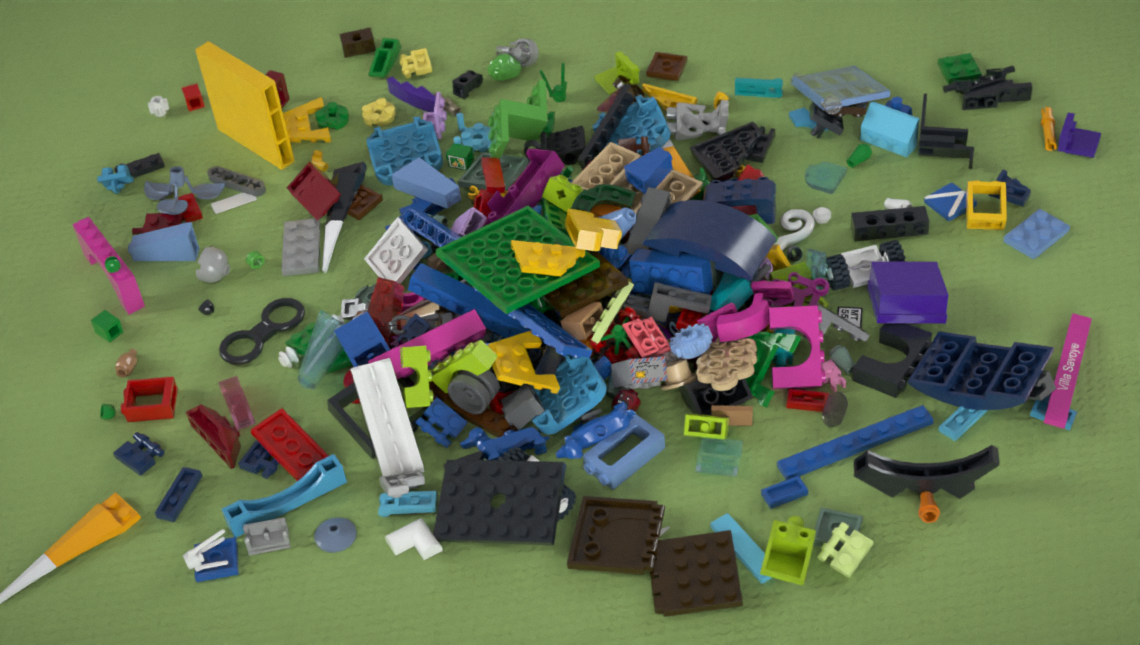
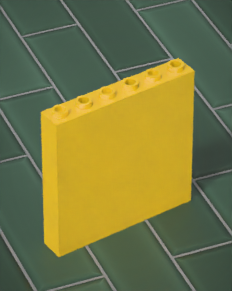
(245, 105)

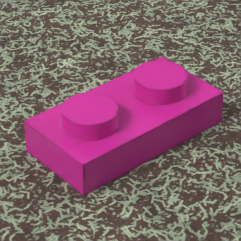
(780, 289)

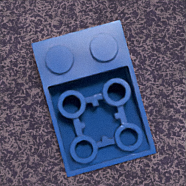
(361, 340)

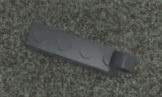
(653, 207)

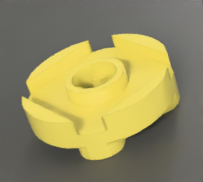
(371, 113)

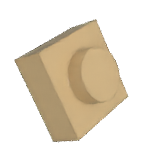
(436, 263)

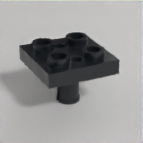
(824, 120)

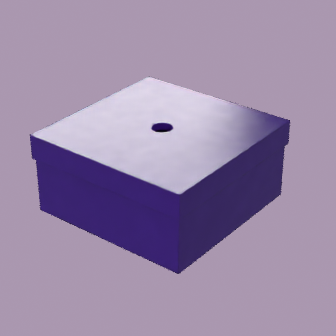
(907, 292)

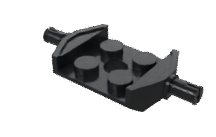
(992, 75)

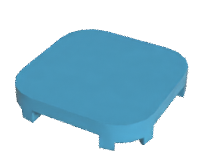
(640, 120)
(401, 145)
(579, 392)

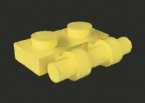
(420, 61)

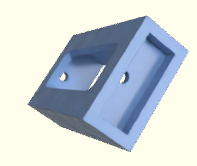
(616, 474)

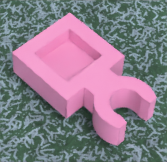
(832, 375)

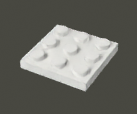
(396, 252)

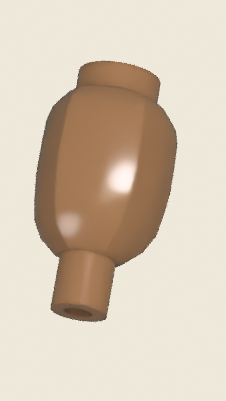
(126, 363)

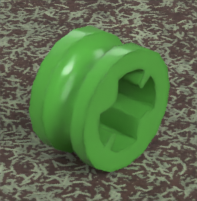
(258, 262)

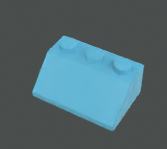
(890, 129)

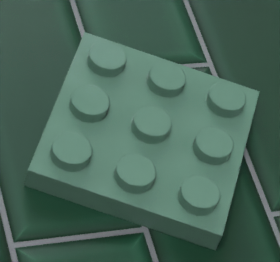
(511, 168)

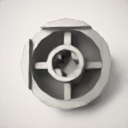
(213, 265)

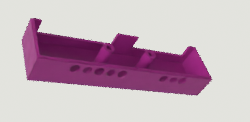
(528, 187)

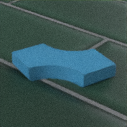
(801, 118)

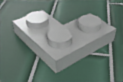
(399, 484)

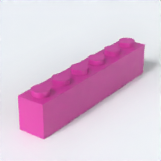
(440, 341)

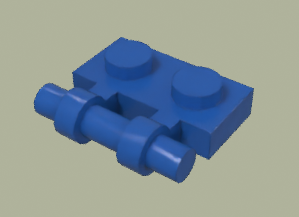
(443, 417)

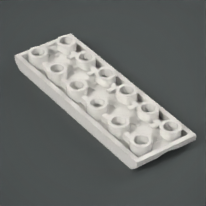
(387, 418)

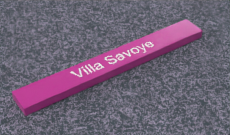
(1068, 371)

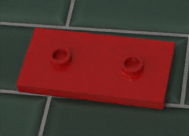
(288, 443)

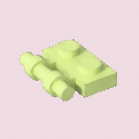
(850, 554)

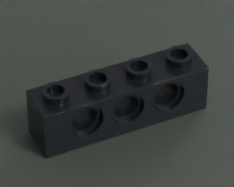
(889, 223)

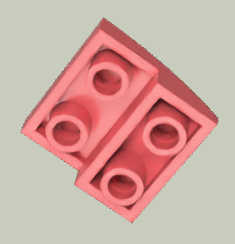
(647, 337)

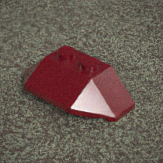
(216, 433)

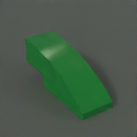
(385, 57)

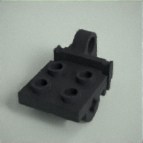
(565, 143)

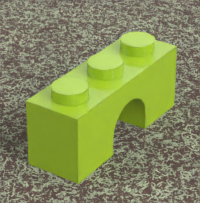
(419, 394)

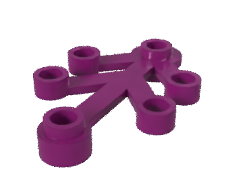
(799, 295)

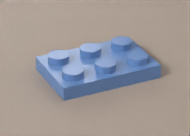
(1036, 233)

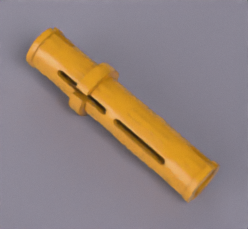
(1048, 124)

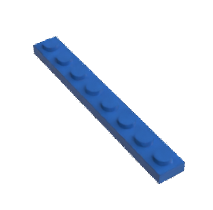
(855, 442)

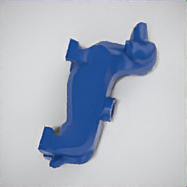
(595, 431)
(494, 448)

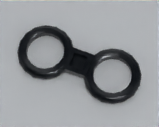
(262, 331)

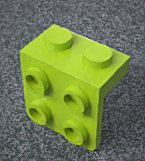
(623, 67)

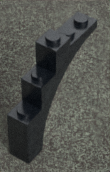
(953, 476)

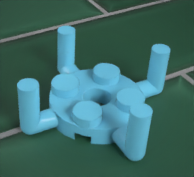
(471, 135)

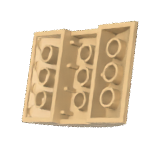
(609, 169)

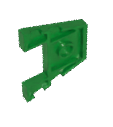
(767, 346)

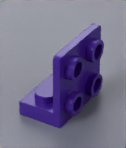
(1078, 140)

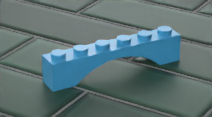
(321, 478)

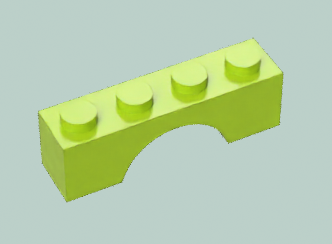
(474, 358)

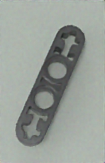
(253, 186)

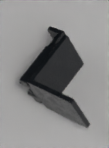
(944, 141)

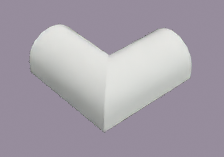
(416, 535)

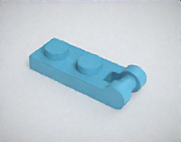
(409, 503)

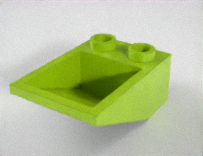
(788, 550)

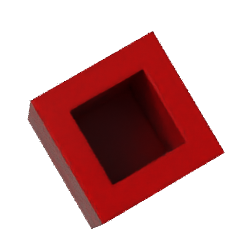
(193, 97)

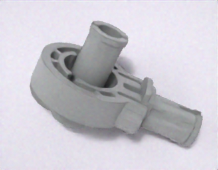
(521, 52)

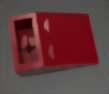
(314, 190)

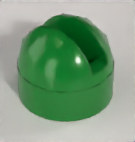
(112, 264)
(107, 411)

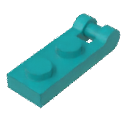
(759, 87)

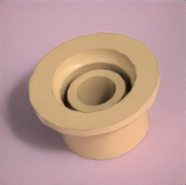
(678, 374)

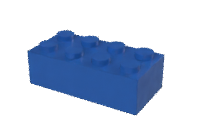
(664, 268)

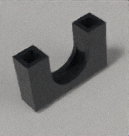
(893, 377)

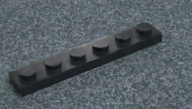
(607, 125)

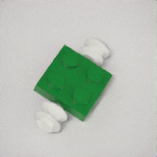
(298, 344)

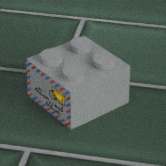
(639, 373)

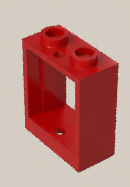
(145, 387)

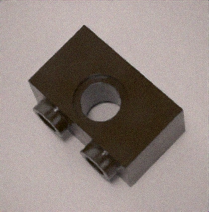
(357, 42)

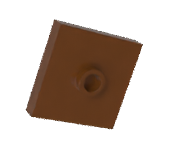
(666, 66)

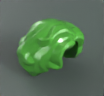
(504, 68)

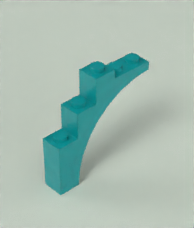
(730, 290)

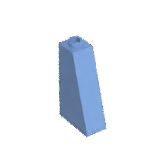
(426, 183)
(166, 244)

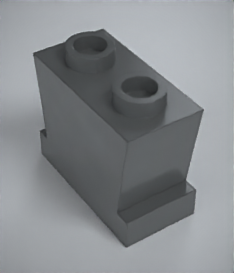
(521, 406)

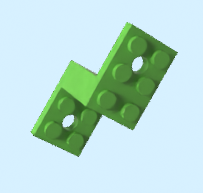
(518, 120)

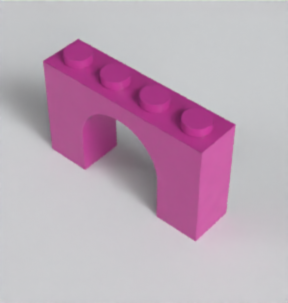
(806, 320)

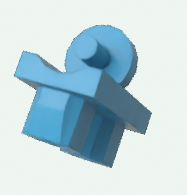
(115, 181)

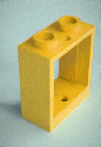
(985, 220)

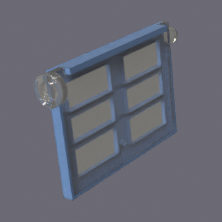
(839, 88)

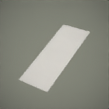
(232, 202)

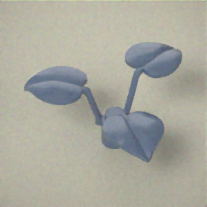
(158, 191)

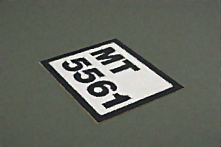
(851, 314)

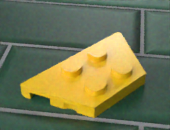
(545, 258)

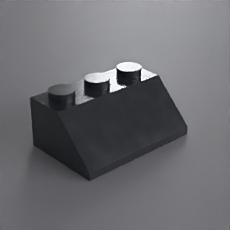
(701, 396)

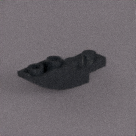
(996, 92)

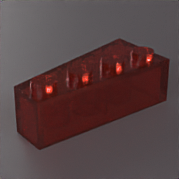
(386, 305)

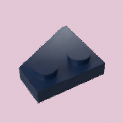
(1015, 191)

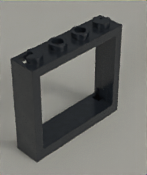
(349, 395)

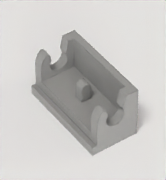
(267, 536)

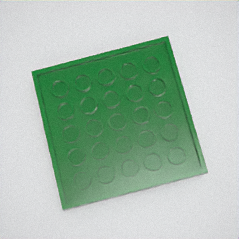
(491, 267)

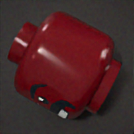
(630, 398)

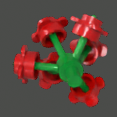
(618, 334)

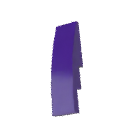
(416, 97)

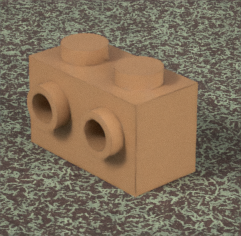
(583, 320)

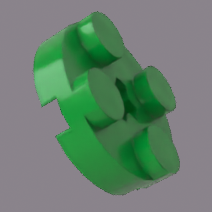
(332, 116)

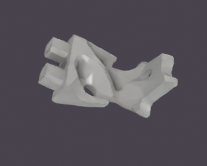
(702, 122)

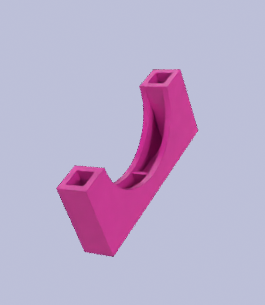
(98, 249)

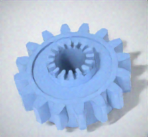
(691, 341)

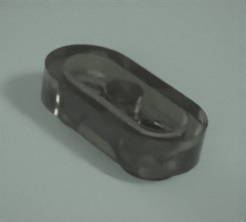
(834, 409)

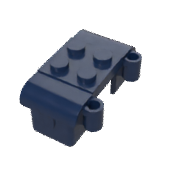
(745, 193)

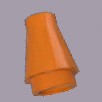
(928, 508)

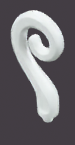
(788, 240)

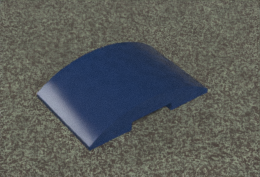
(715, 234)
(977, 373)

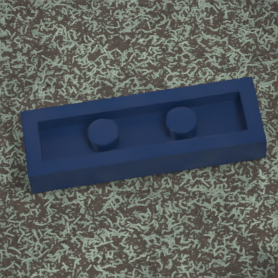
(178, 494)

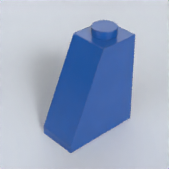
(649, 169)

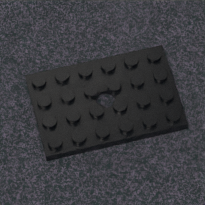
(525, 518)

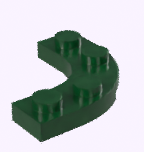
(603, 194)

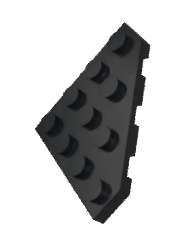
(726, 152)

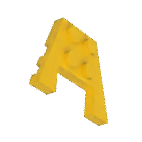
(298, 123)
(514, 363)

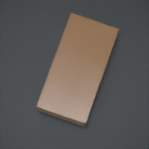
(737, 414)

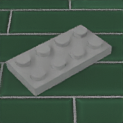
(301, 247)

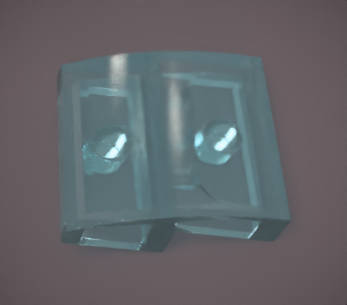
(719, 457)

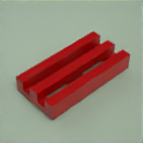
(806, 400)

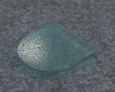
(825, 176)

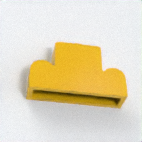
(592, 232)

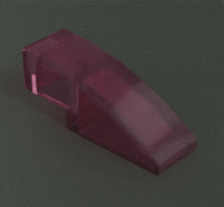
(236, 403)

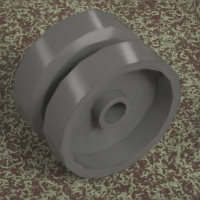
(473, 391)

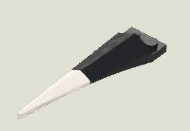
(347, 181)

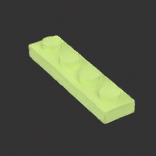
(608, 315)

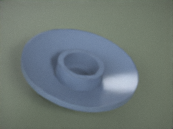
(335, 534)

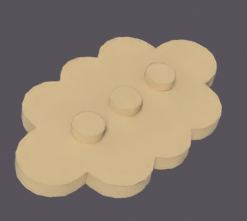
(727, 363)

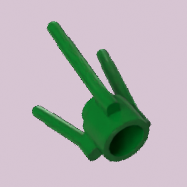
(559, 91)

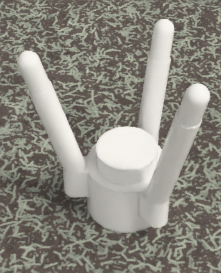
(194, 557)

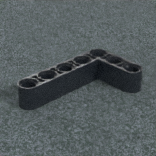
(547, 358)

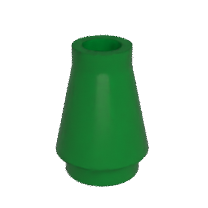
(860, 154)

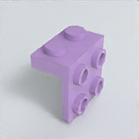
(438, 116)

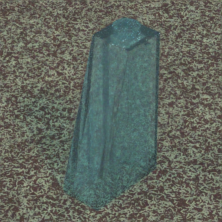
(321, 351)

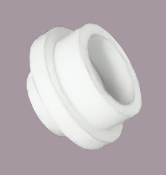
(821, 215)

